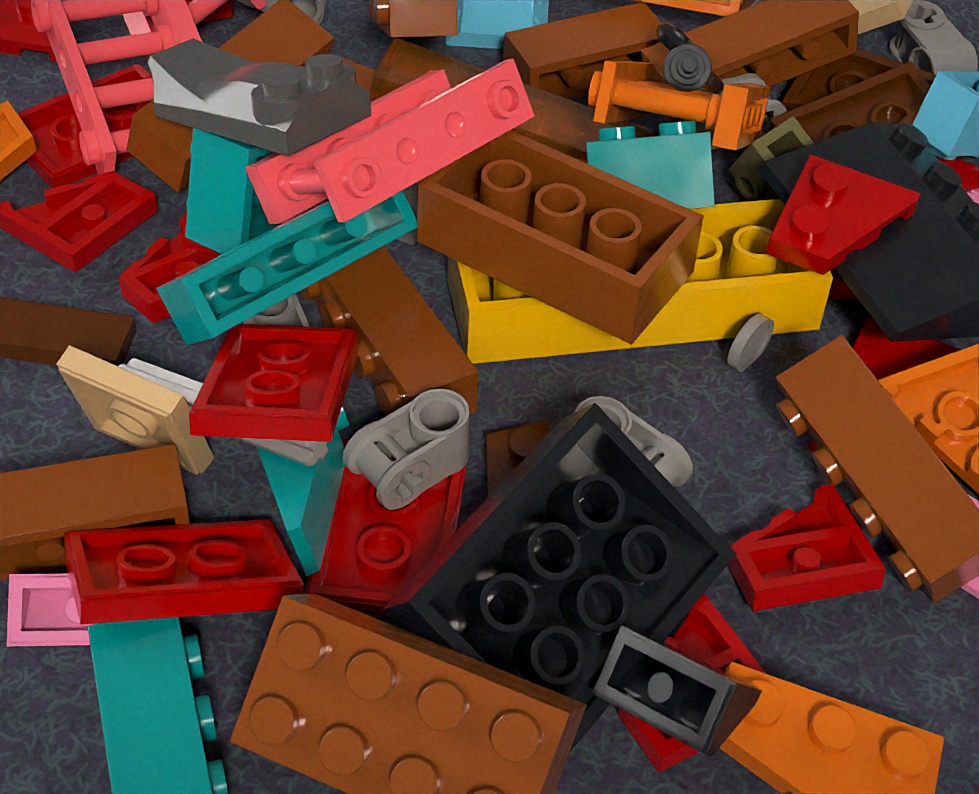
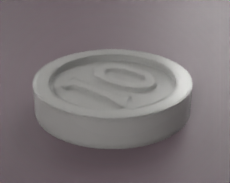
(750, 342)

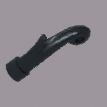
(687, 64)

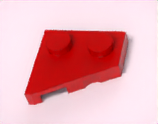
(80, 218)

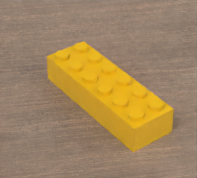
(727, 288)

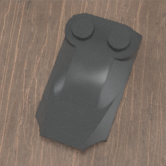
(257, 102)

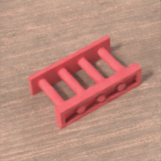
(172, 27)
(402, 142)

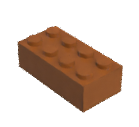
(561, 232)
(397, 711)

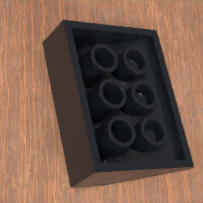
(922, 269)
(564, 559)

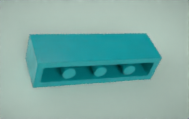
(278, 266)
(149, 709)

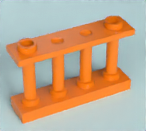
(627, 91)

